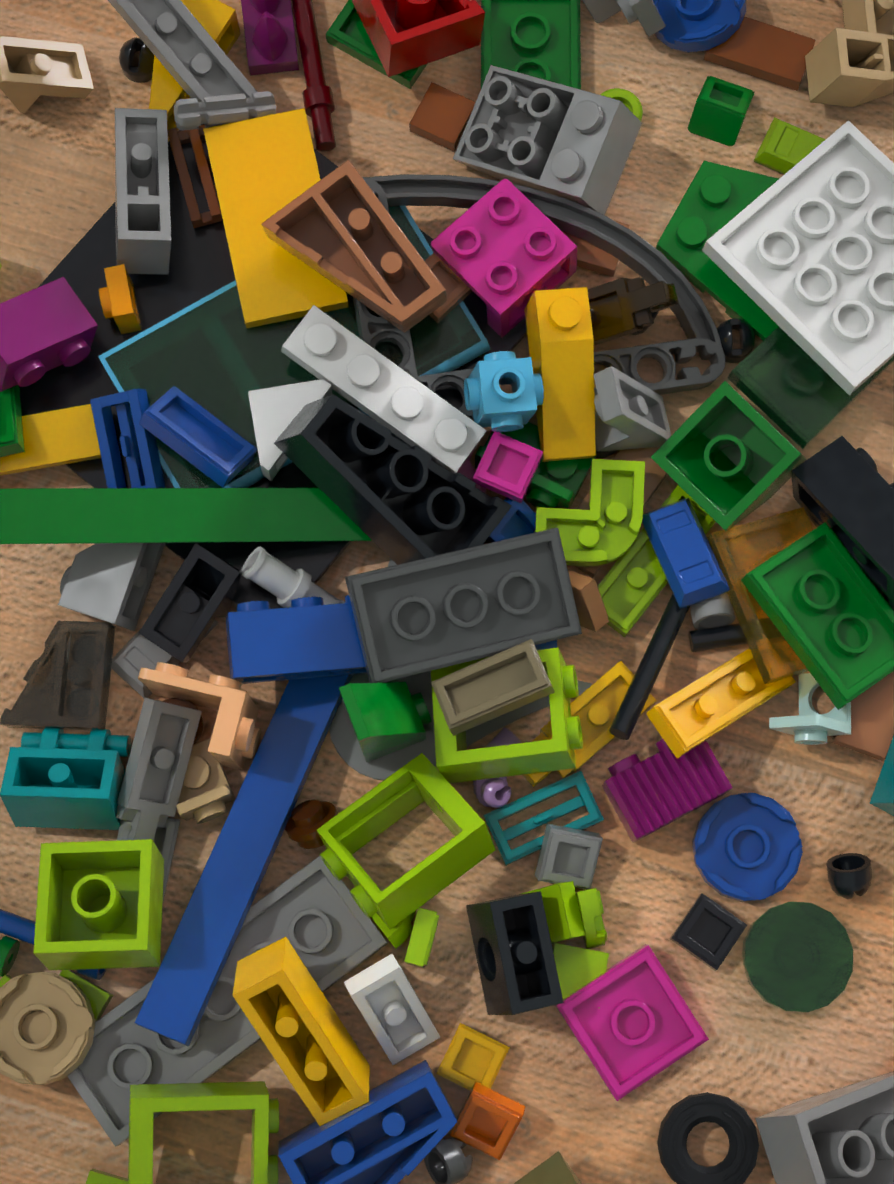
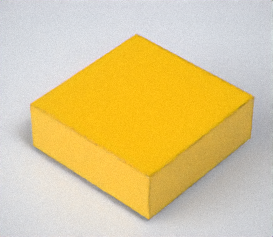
(472, 1058)

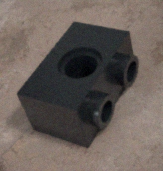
(514, 954)

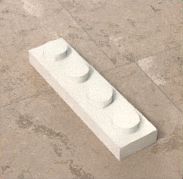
(382, 389)

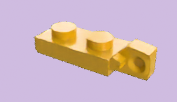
(596, 712)

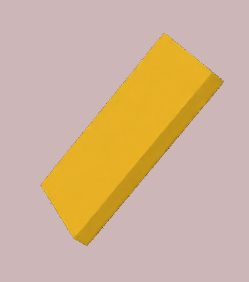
(257, 172)

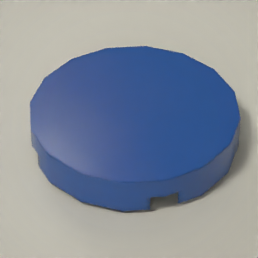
(699, 23)
(747, 847)

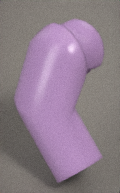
(495, 791)

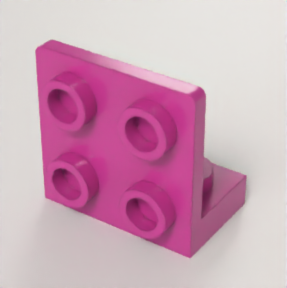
(506, 253)

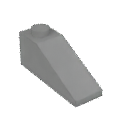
(142, 191)

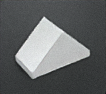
(272, 413)

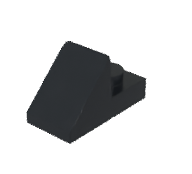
(191, 603)

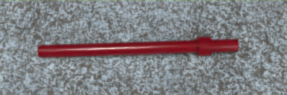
(317, 96)

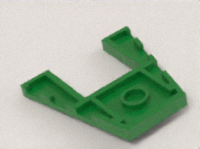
(707, 206)

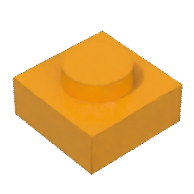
(119, 299)

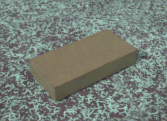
(492, 687)

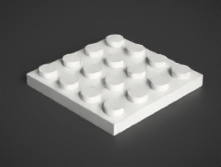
(823, 255)

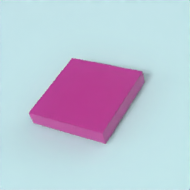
(639, 1022)

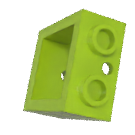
(555, 754)
(382, 807)
(152, 1098)

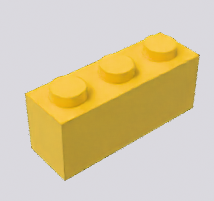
(302, 1031)

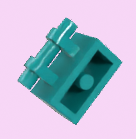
(65, 779)

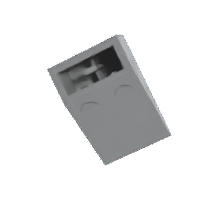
(549, 137)

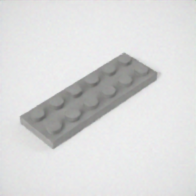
(328, 937)

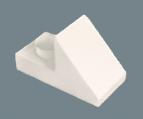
(392, 1009)

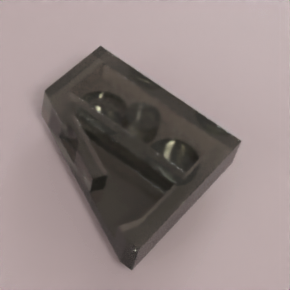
(68, 681)

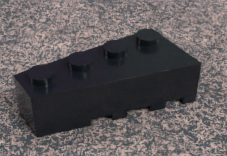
(386, 486)

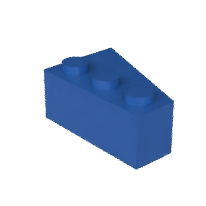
(375, 1140)

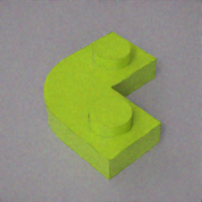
(613, 515)

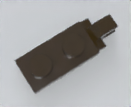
(627, 306)

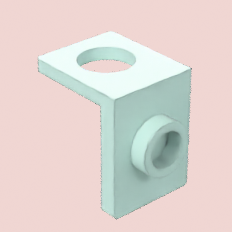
(809, 725)

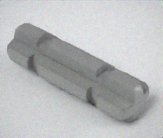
(222, 109)

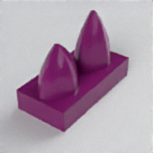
(269, 36)

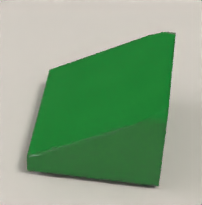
(720, 111)

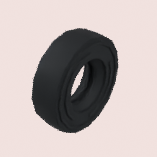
(716, 1109)

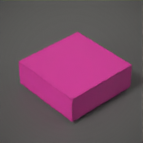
(507, 467)

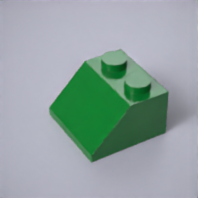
(728, 457)

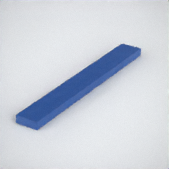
(240, 858)

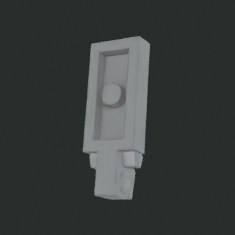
(155, 768)

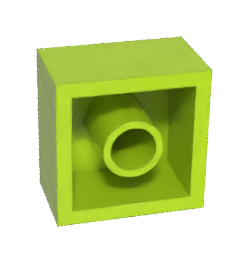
(99, 905)

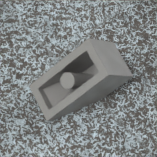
(111, 581)

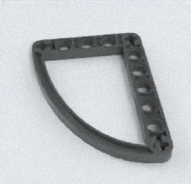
(584, 224)

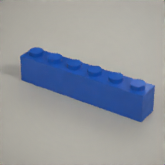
(296, 641)

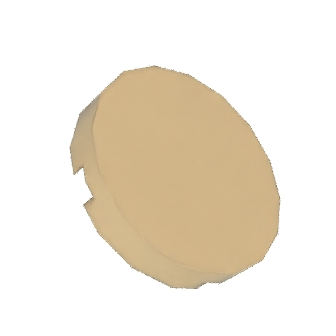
(43, 1028)

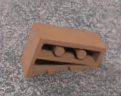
(358, 247)

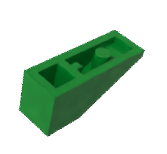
(385, 716)

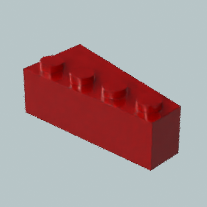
(419, 30)

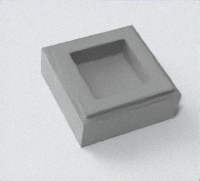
(568, 856)

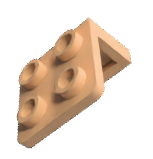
(234, 729)

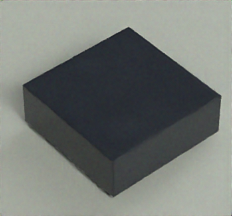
(708, 932)

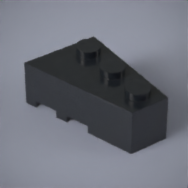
(856, 502)

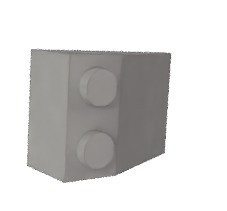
(834, 1136)

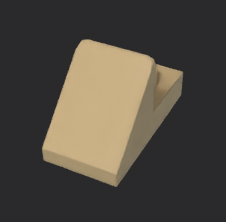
(42, 68)

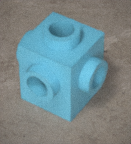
(493, 406)

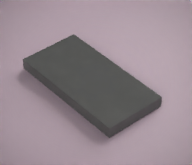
(463, 605)

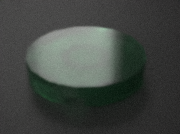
(797, 957)

